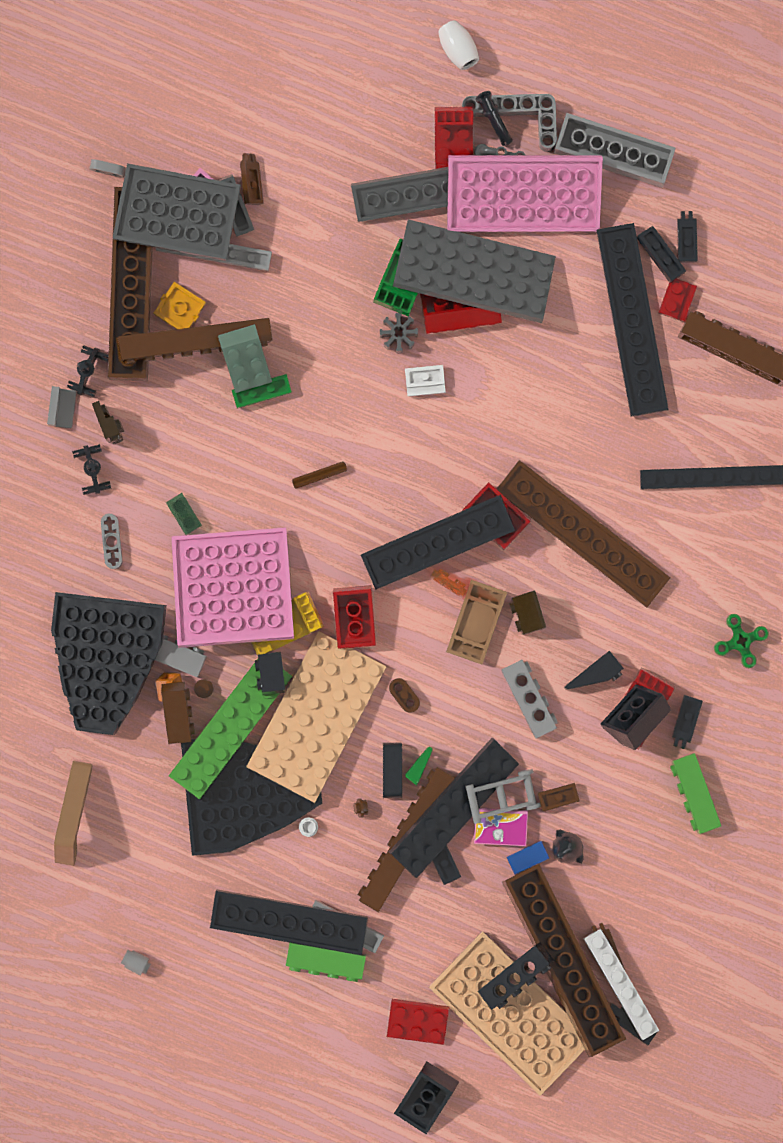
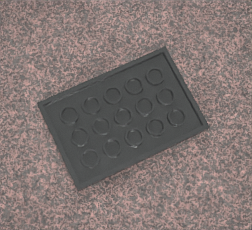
(176, 212)

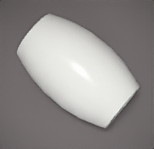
(458, 45)

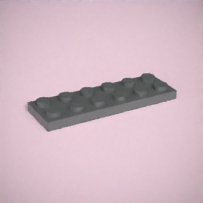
(401, 194)

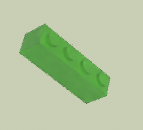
(696, 793)
(325, 961)

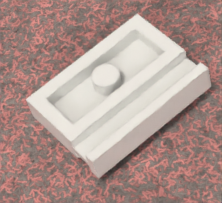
(425, 380)

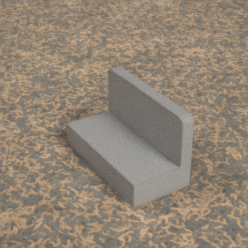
(61, 407)

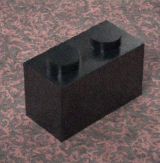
(271, 673)

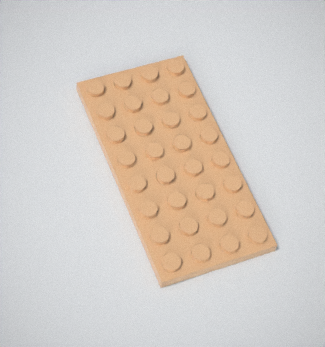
(316, 717)
(526, 1032)

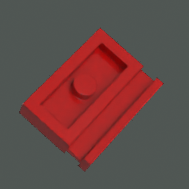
(677, 300)

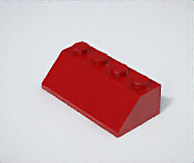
(447, 315)

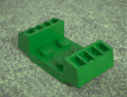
(393, 297)

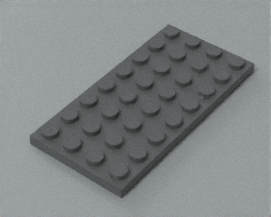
(474, 271)

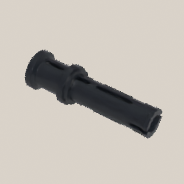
(490, 111)

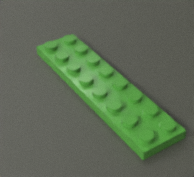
(224, 734)

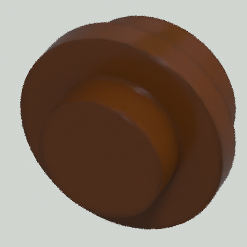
(203, 688)
(361, 807)

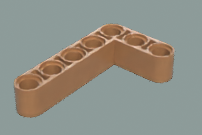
(66, 835)

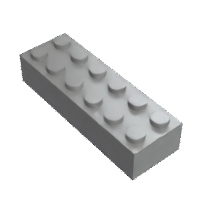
(621, 151)

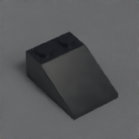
(426, 1097)

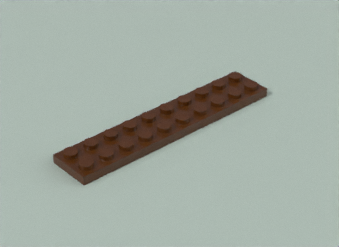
(583, 534)

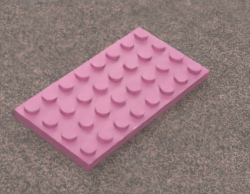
(524, 193)

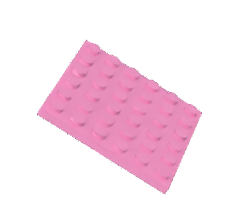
(232, 587)

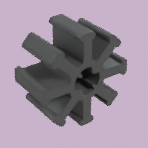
(391, 333)

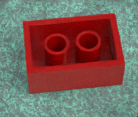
(519, 519)

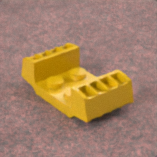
(304, 622)

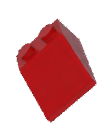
(354, 616)

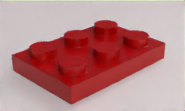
(417, 1021)

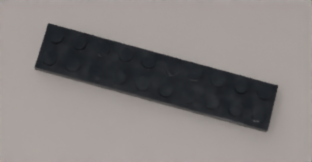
(632, 320)

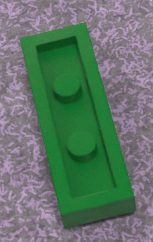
(278, 387)

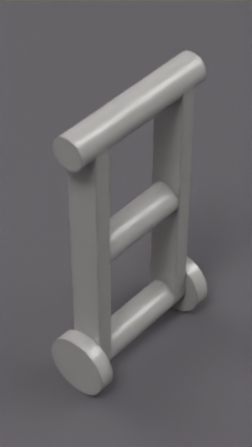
(523, 775)

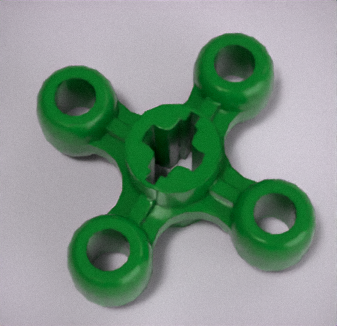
(749, 637)

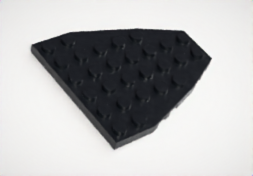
(104, 655)
(240, 806)

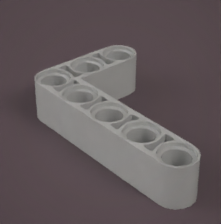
(518, 109)

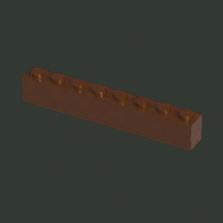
(184, 341)
(390, 869)

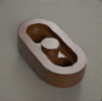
(404, 695)

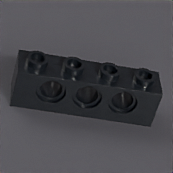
(491, 992)

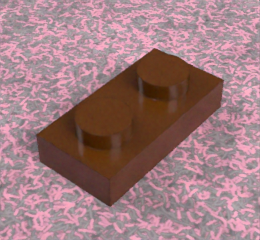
(558, 797)

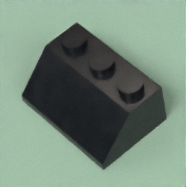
(636, 716)

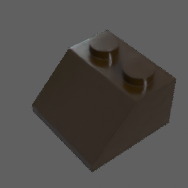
(528, 613)

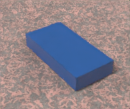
(527, 857)

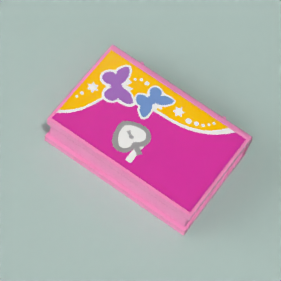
(502, 829)

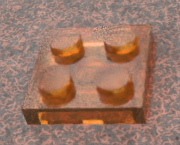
(456, 586)

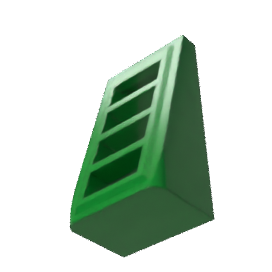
(416, 770)

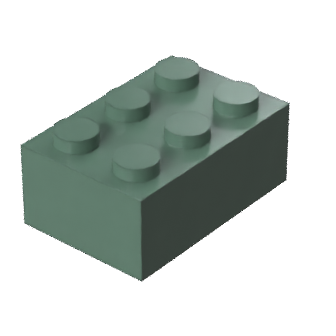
(245, 358)

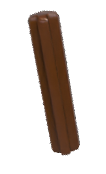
(319, 474)

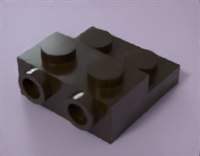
(111, 428)

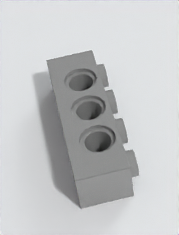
(538, 728)

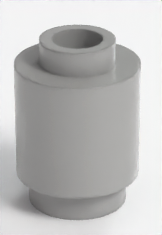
(136, 962)

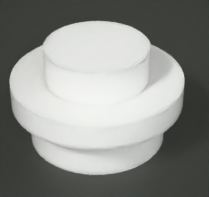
(308, 827)

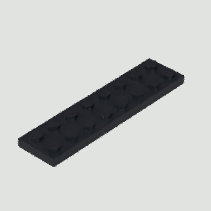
(438, 542)
(452, 808)
(289, 922)

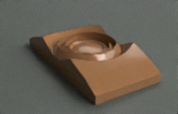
(476, 622)

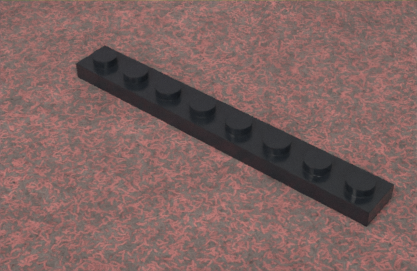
(711, 477)

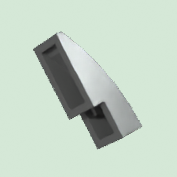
(242, 222)

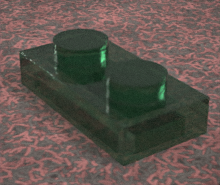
(183, 514)

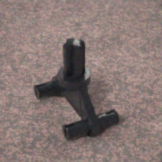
(86, 369)
(92, 468)

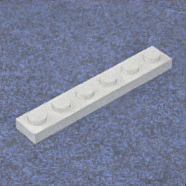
(621, 984)

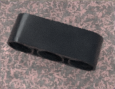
(392, 769)

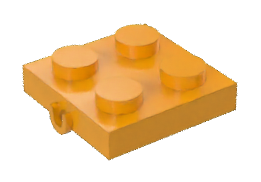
(179, 307)

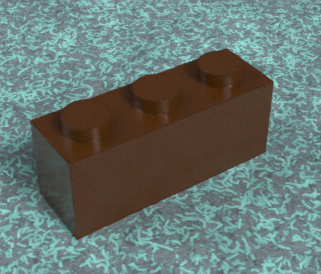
(177, 712)

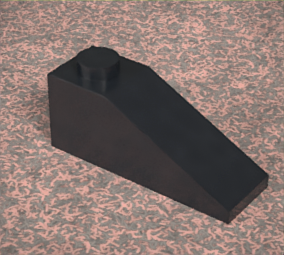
(600, 671)

